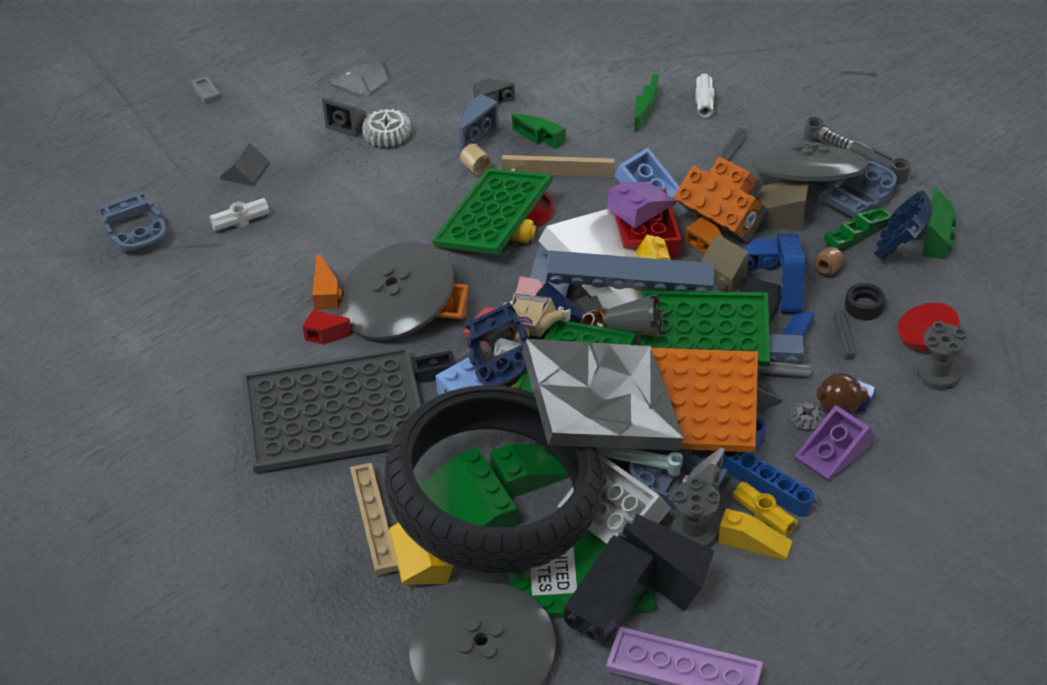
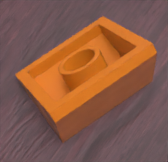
(457, 304)

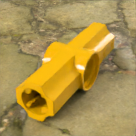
(765, 508)

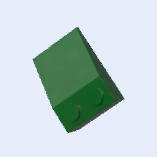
(526, 468)

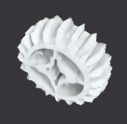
(386, 128)

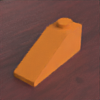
(701, 234)
(325, 287)

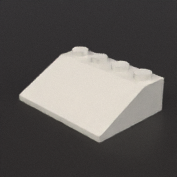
(621, 501)

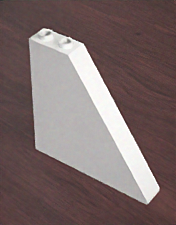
(594, 235)

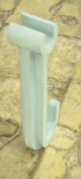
(671, 462)

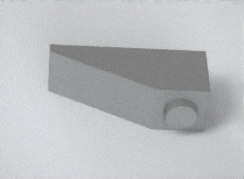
(709, 469)

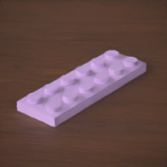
(677, 663)

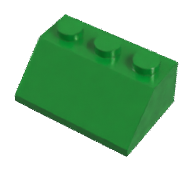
(940, 227)

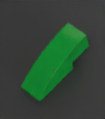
(539, 130)

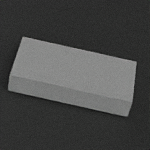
(206, 90)

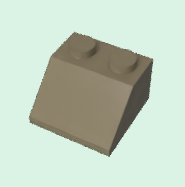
(729, 263)

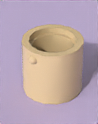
(475, 159)

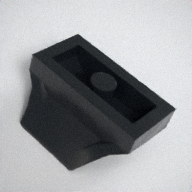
(428, 366)

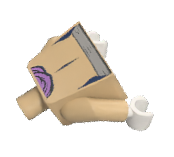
(537, 314)

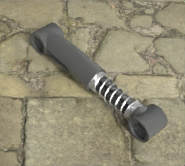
(817, 131)

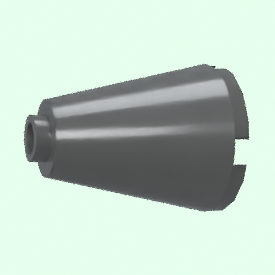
(637, 316)

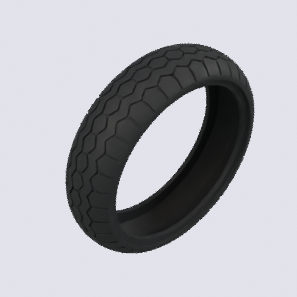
(475, 545)

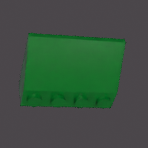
(471, 491)

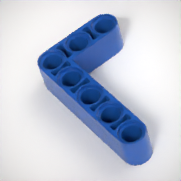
(793, 268)
(767, 479)

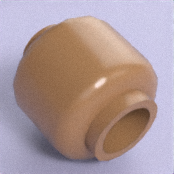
(829, 261)

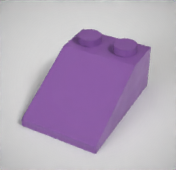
(637, 201)
(835, 443)

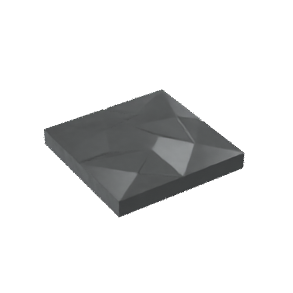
(601, 395)

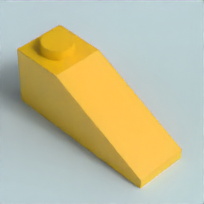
(750, 534)

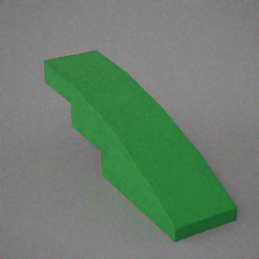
(645, 103)
(862, 227)

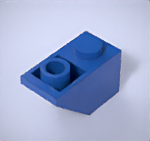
(763, 253)

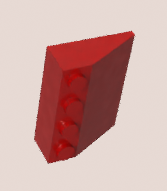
(661, 225)

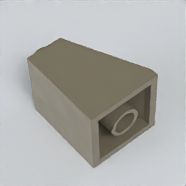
(785, 204)

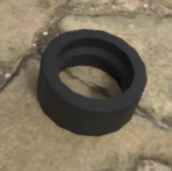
(865, 312)

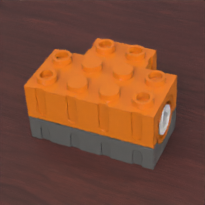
(723, 198)

